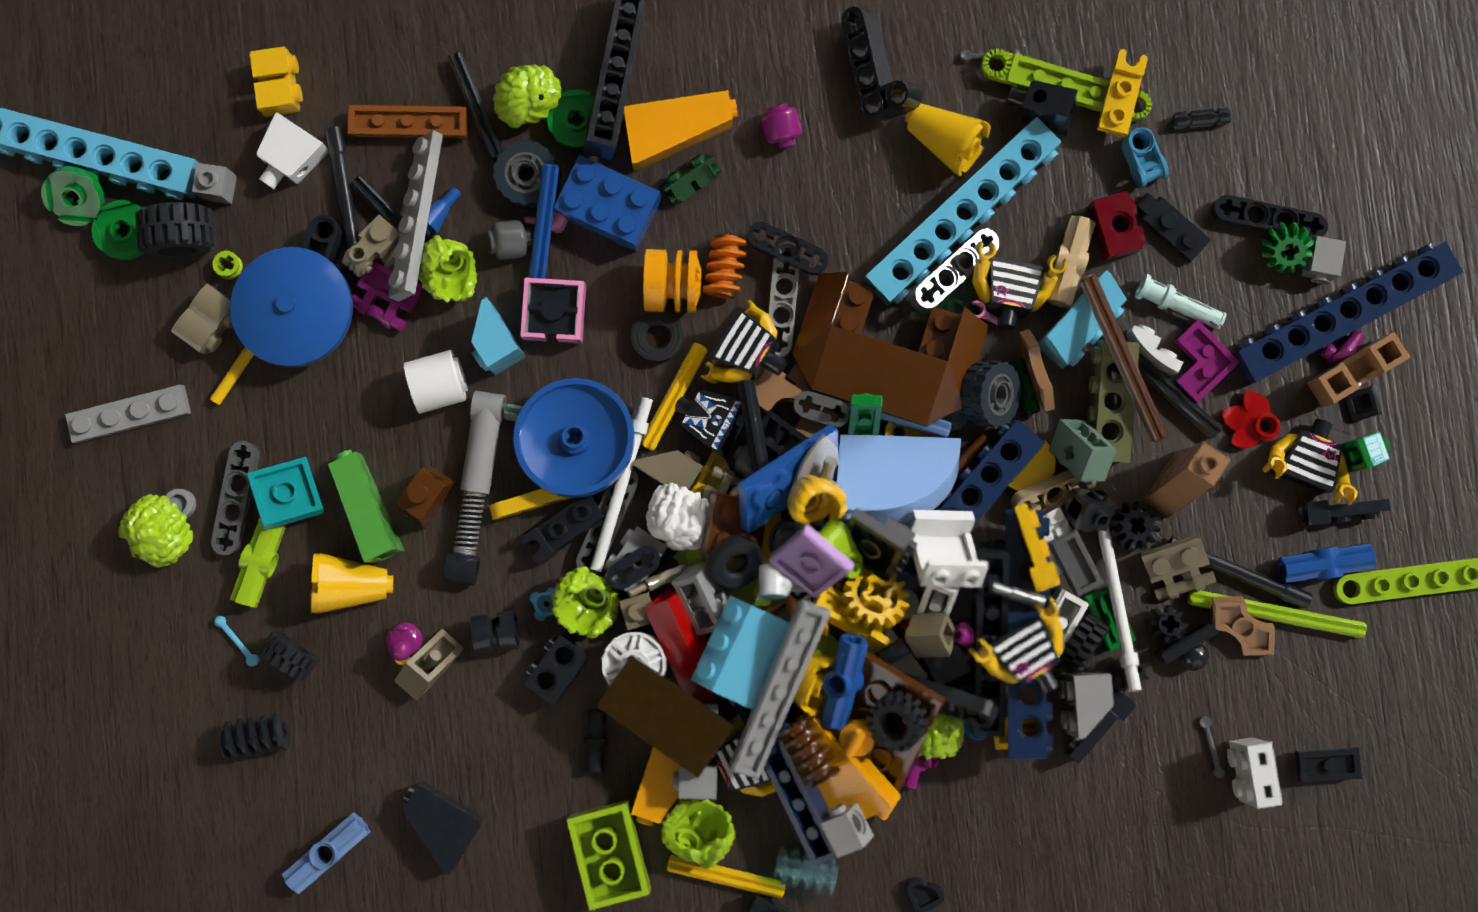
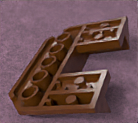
(912, 383)

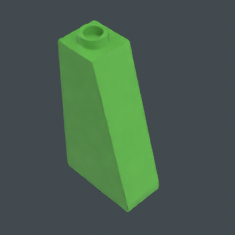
(364, 508)

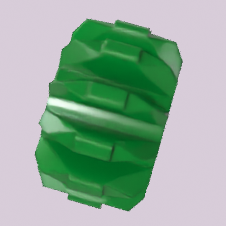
(1298, 247)

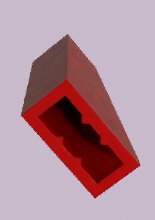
(679, 641)

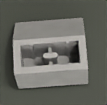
(1086, 701)

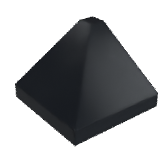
(1364, 403)

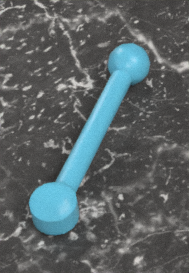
(252, 659)

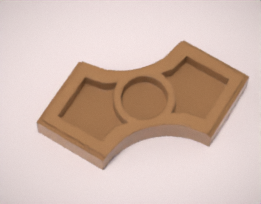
(1031, 353)
(1231, 616)

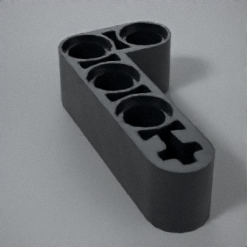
(861, 30)

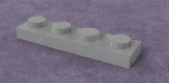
(128, 414)

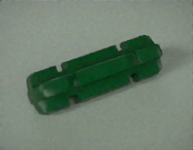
(1030, 405)

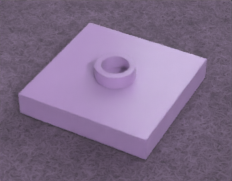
(811, 561)

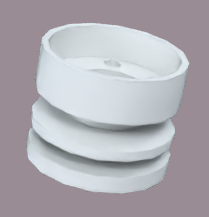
(637, 643)

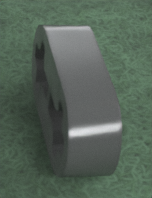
(825, 403)

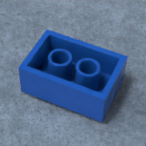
(608, 203)

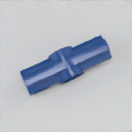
(1326, 563)
(843, 681)

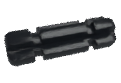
(1201, 118)

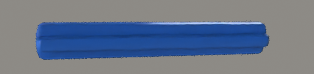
(543, 221)

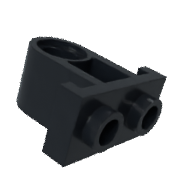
(327, 247)

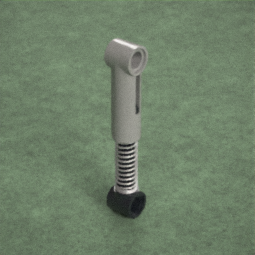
(486, 417)

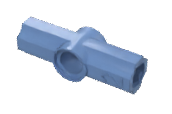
(313, 865)

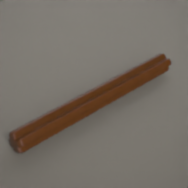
(1123, 358)

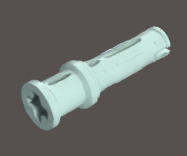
(1168, 297)

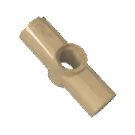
(1074, 250)

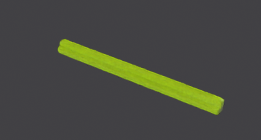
(1287, 615)

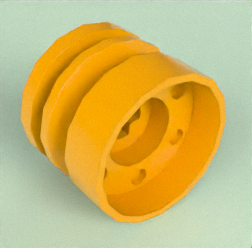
(671, 280)

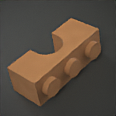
(1357, 369)
(775, 389)

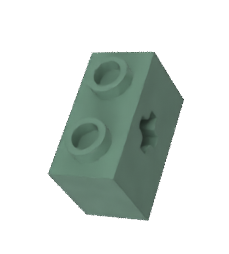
(1082, 450)

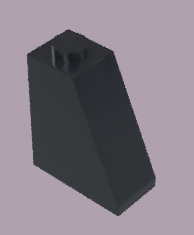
(441, 823)

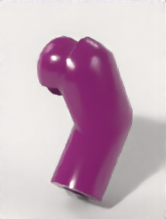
(1348, 348)
(965, 634)
(919, 766)

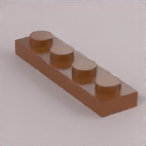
(406, 121)

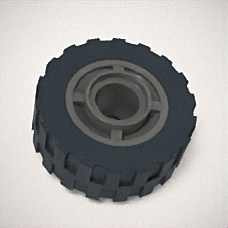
(511, 164)
(991, 393)

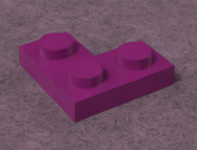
(1211, 361)

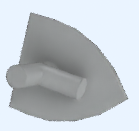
(821, 461)

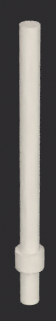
(640, 428)
(1128, 659)

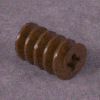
(809, 751)

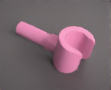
(558, 223)
(985, 314)

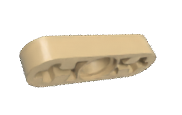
(1042, 488)

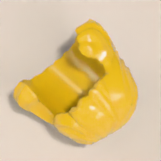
(815, 498)

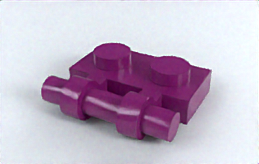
(377, 285)

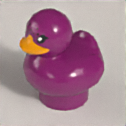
(403, 641)

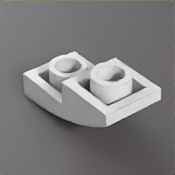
(1162, 359)

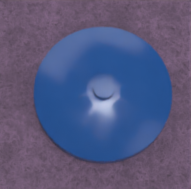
(291, 307)
(574, 437)

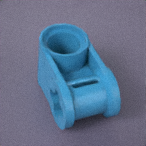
(1145, 159)

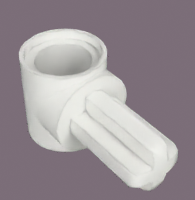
(774, 583)

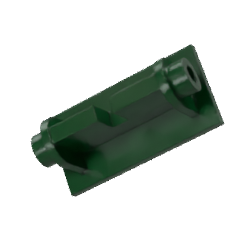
(680, 182)

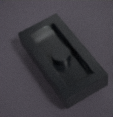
(1328, 764)

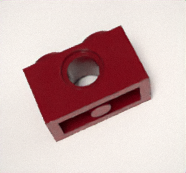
(1111, 242)

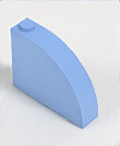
(896, 474)

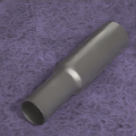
(1018, 594)

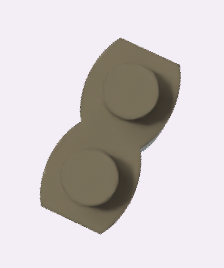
(205, 320)

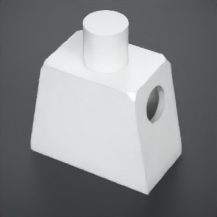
(288, 152)

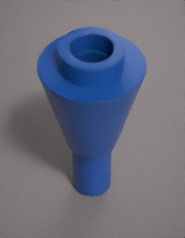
(439, 211)

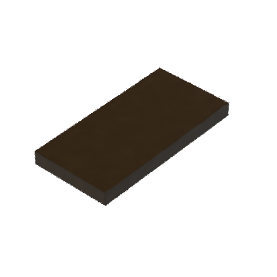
(665, 716)

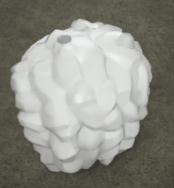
(677, 517)

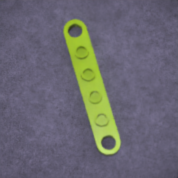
(1021, 70)
(1409, 581)

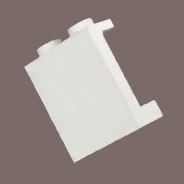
(946, 549)

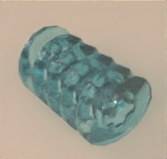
(802, 870)

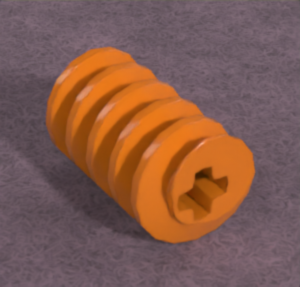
(724, 266)

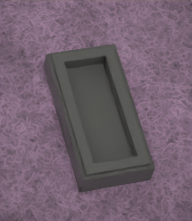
(1075, 563)

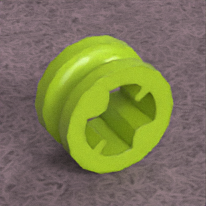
(227, 274)

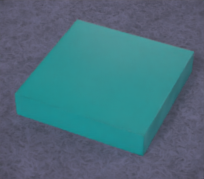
(285, 493)

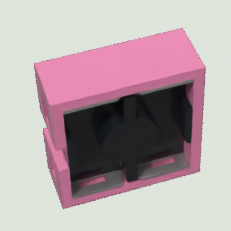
(553, 310)

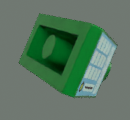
(1365, 451)

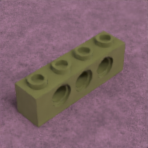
(1123, 413)

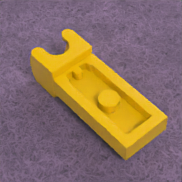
(1121, 95)
(1042, 574)
(838, 617)

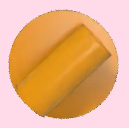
(856, 738)

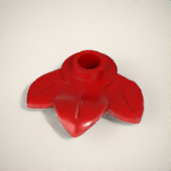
(1247, 418)

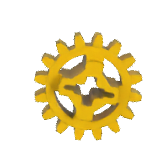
(875, 599)

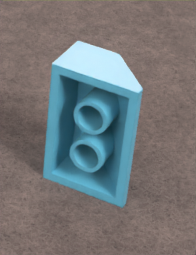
(1079, 326)
(740, 652)

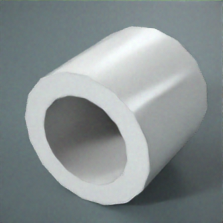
(436, 381)

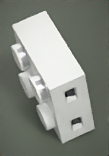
(1256, 772)

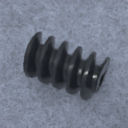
(254, 737)

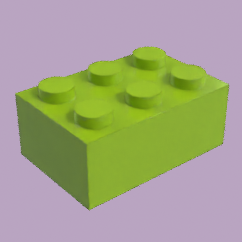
(609, 854)

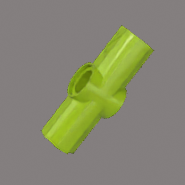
(257, 564)

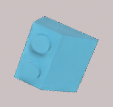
(493, 341)

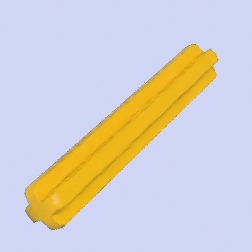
(675, 392)
(727, 877)

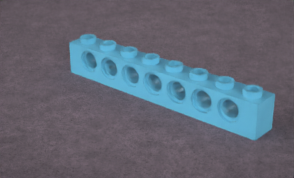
(1033, 137)
(97, 149)

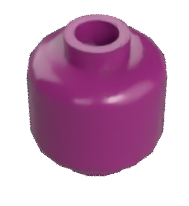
(781, 125)

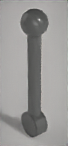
(966, 55)
(1205, 722)

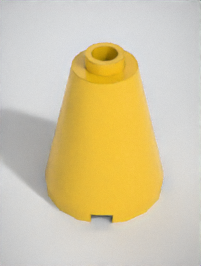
(949, 135)
(346, 583)
(811, 691)

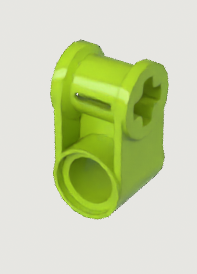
(840, 537)

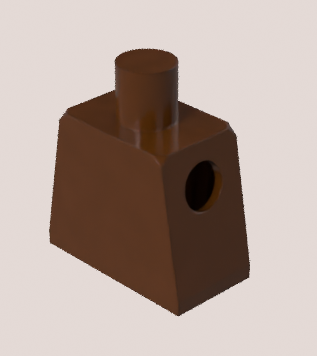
(425, 495)

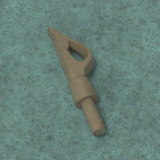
(658, 580)

